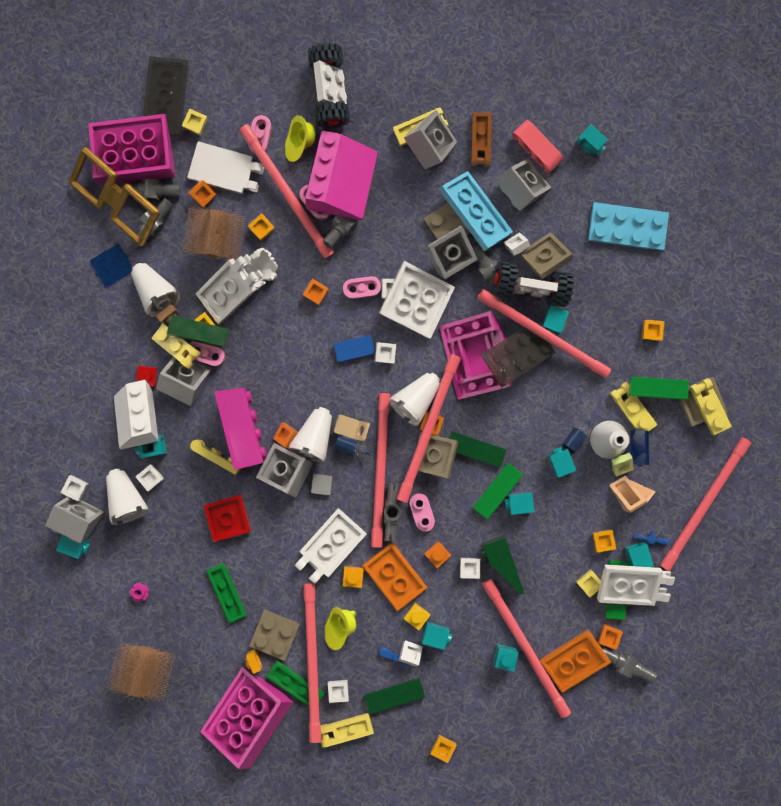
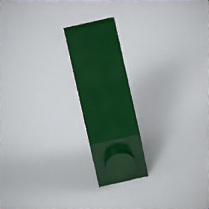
(500, 557)

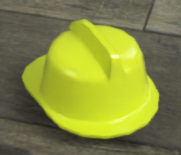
(300, 137)
(338, 627)

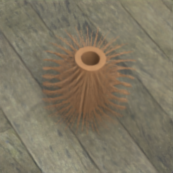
(214, 228)
(140, 671)

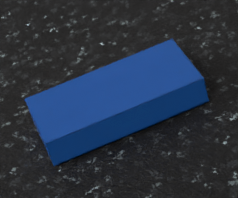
(354, 348)

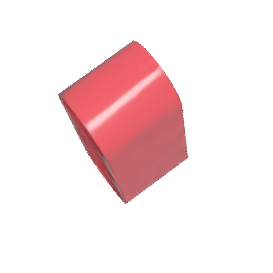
(538, 145)

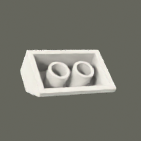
(135, 415)

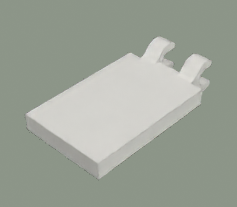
(224, 168)
(228, 288)
(330, 545)
(634, 585)

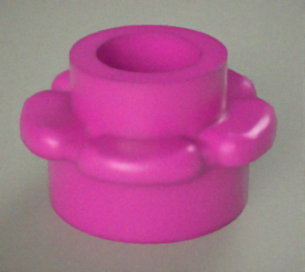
(139, 597)

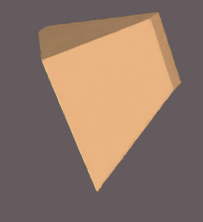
(630, 494)

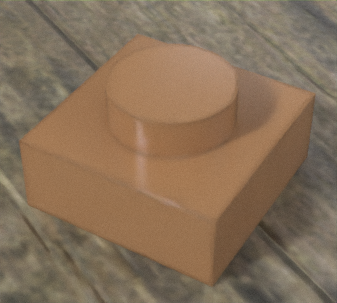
(165, 315)

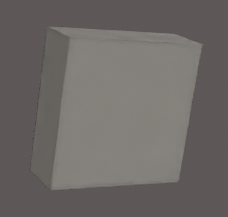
(321, 484)

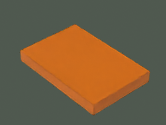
(394, 576)
(575, 661)

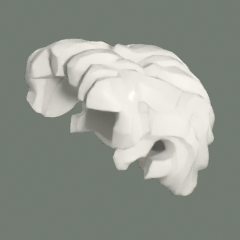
(265, 264)

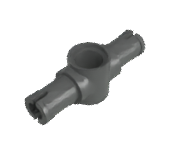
(154, 189)
(164, 207)
(340, 227)
(486, 264)
(391, 522)
(630, 666)

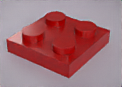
(227, 518)

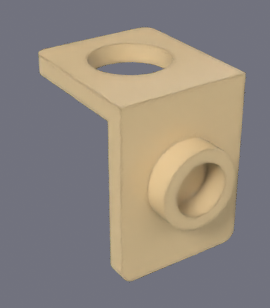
(351, 427)

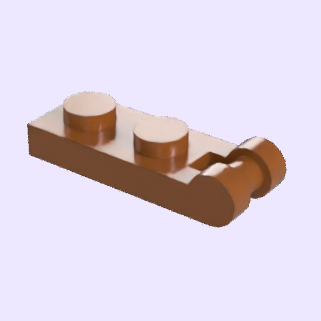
(481, 139)

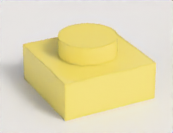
(195, 122)
(589, 583)

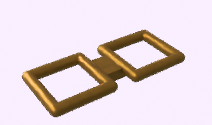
(113, 196)

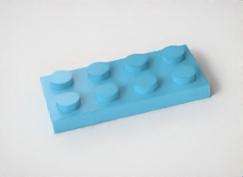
(475, 210)
(628, 226)

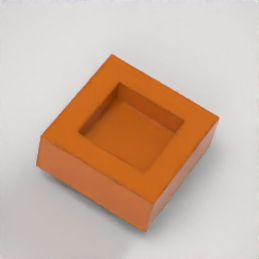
(201, 193)
(315, 292)
(436, 430)
(285, 435)
(437, 554)
(609, 636)

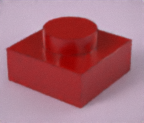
(148, 374)

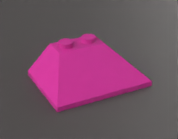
(468, 340)

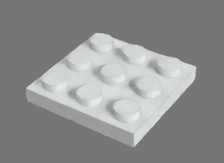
(416, 300)

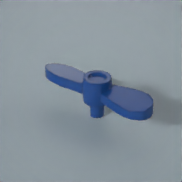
(652, 539)
(384, 652)

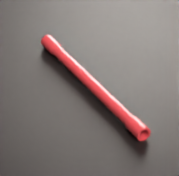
(252, 141)
(493, 302)
(737, 453)
(407, 485)
(377, 530)
(557, 700)
(314, 725)

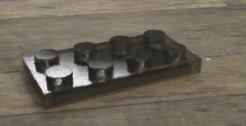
(167, 91)
(516, 355)

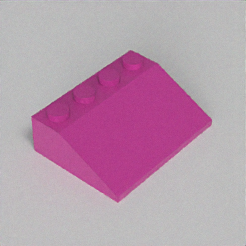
(133, 149)
(340, 176)
(240, 427)
(246, 718)

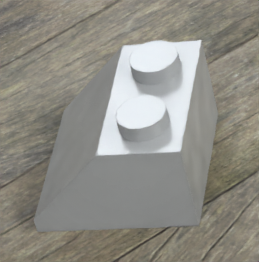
(430, 140)
(523, 184)
(451, 253)
(182, 382)
(284, 470)
(74, 519)

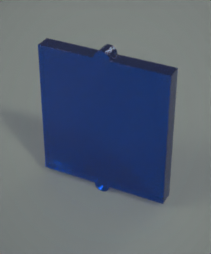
(111, 265)
(640, 447)

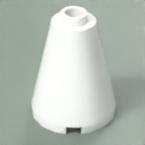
(153, 289)
(416, 398)
(313, 436)
(609, 439)
(123, 498)

